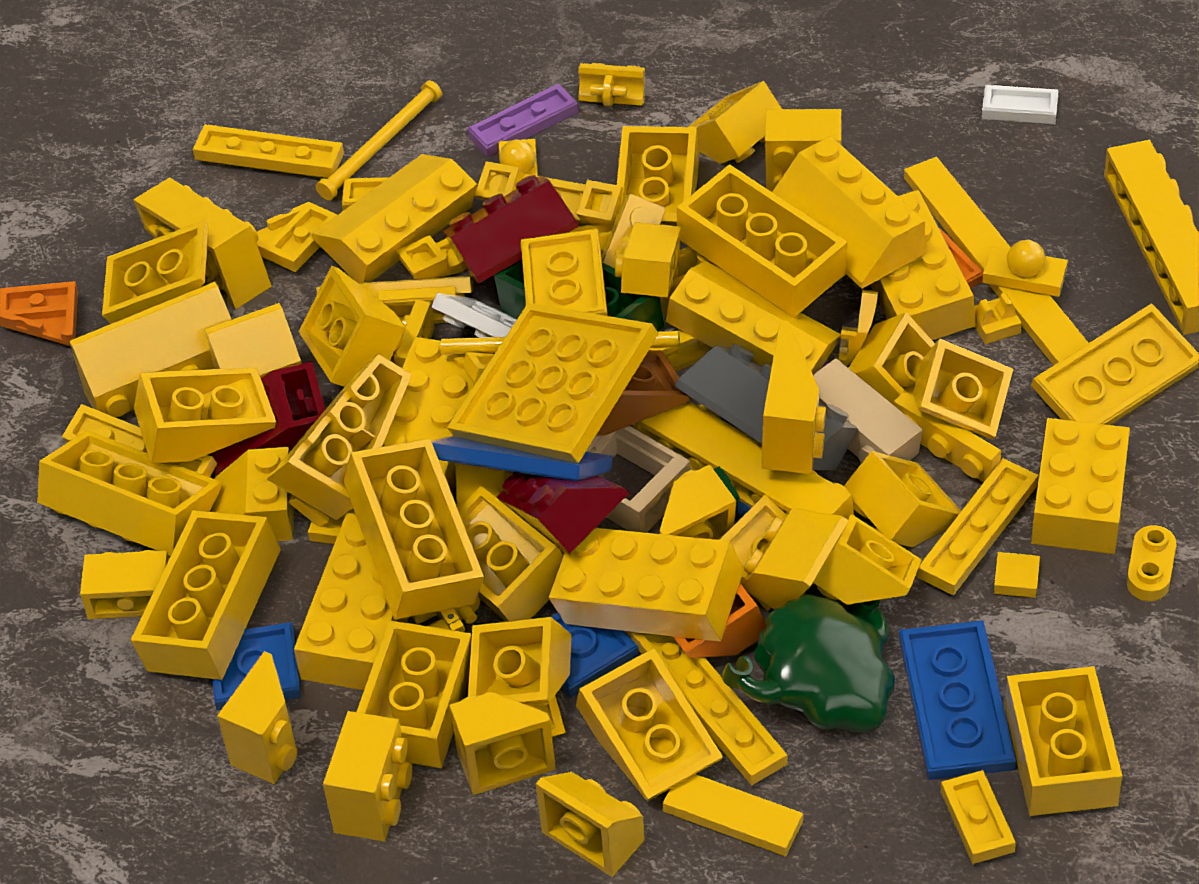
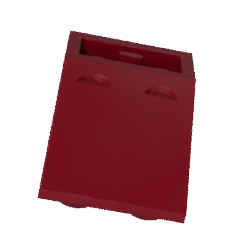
(295, 405)

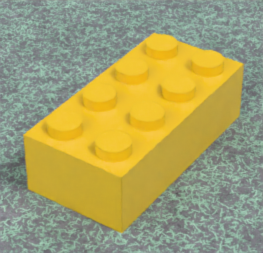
(762, 240)
(930, 286)
(412, 528)
(648, 584)
(206, 595)

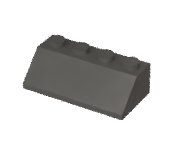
(737, 390)

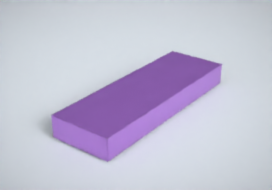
(523, 119)

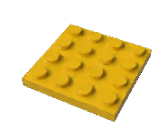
(553, 381)

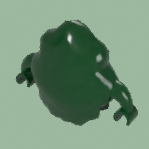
(821, 663)

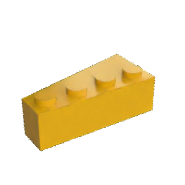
(231, 244)
(351, 423)

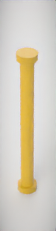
(328, 187)

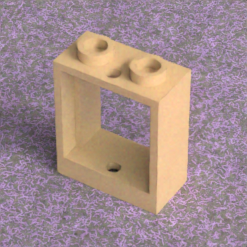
(666, 465)

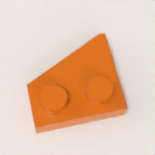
(41, 310)

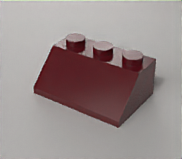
(493, 235)
(560, 507)

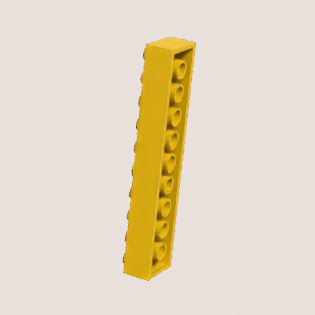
(350, 603)

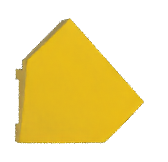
(853, 338)

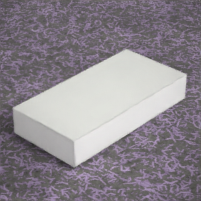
(1020, 104)

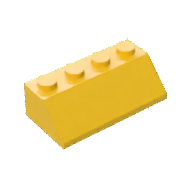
(855, 206)
(395, 214)
(727, 312)
(151, 341)
(123, 491)

